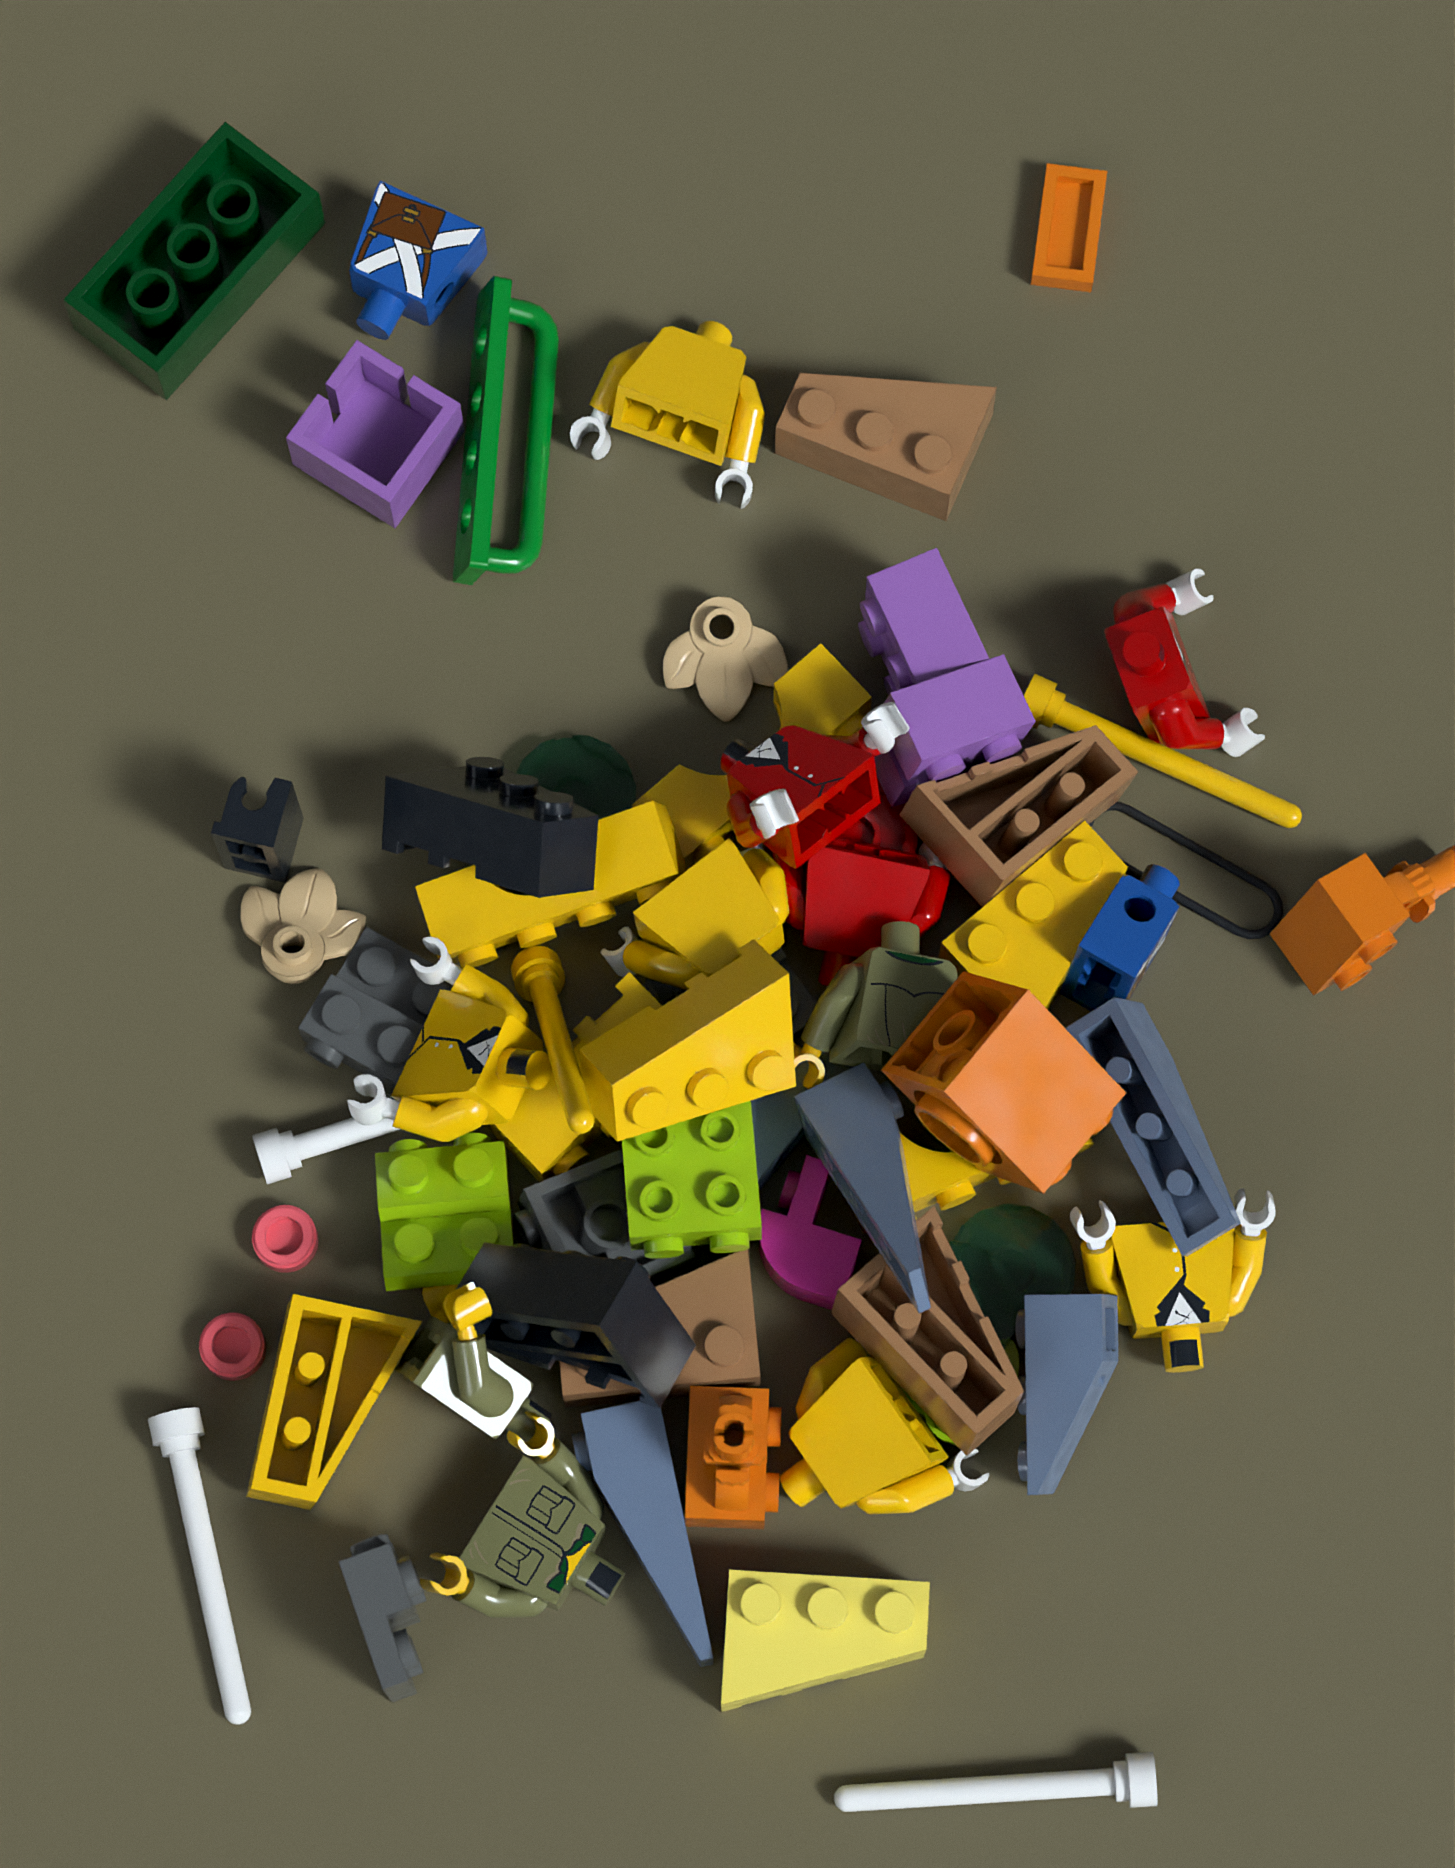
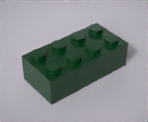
(195, 260)

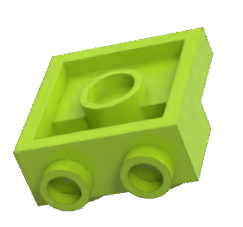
(440, 1208)

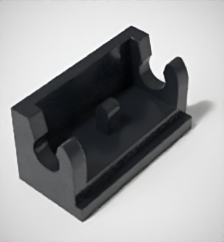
(260, 839)

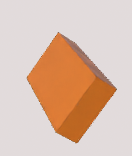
(1069, 227)

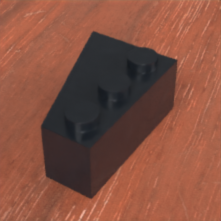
(495, 821)
(581, 1313)

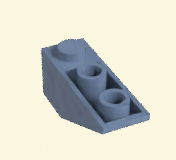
(1068, 1364)

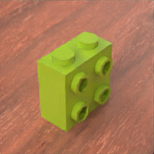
(694, 1185)

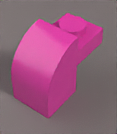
(796, 1252)

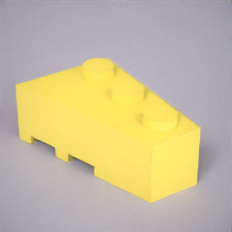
(815, 1630)

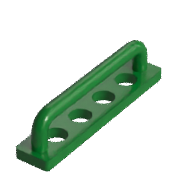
(472, 548)

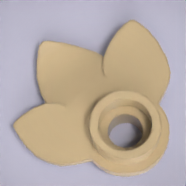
(723, 667)
(302, 917)

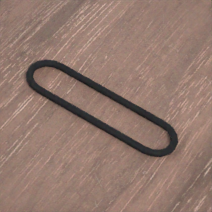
(1216, 859)

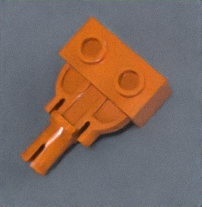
(1353, 915)
(729, 1457)

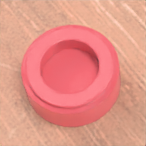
(285, 1238)
(232, 1346)

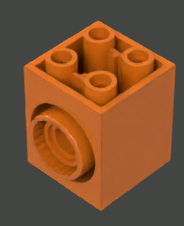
(1003, 1082)

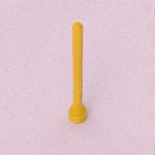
(1050, 708)
(540, 979)

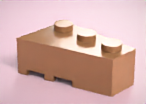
(887, 435)
(1014, 811)
(720, 1319)
(940, 1356)

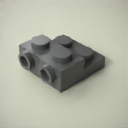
(371, 1010)
(586, 1214)
(385, 1601)

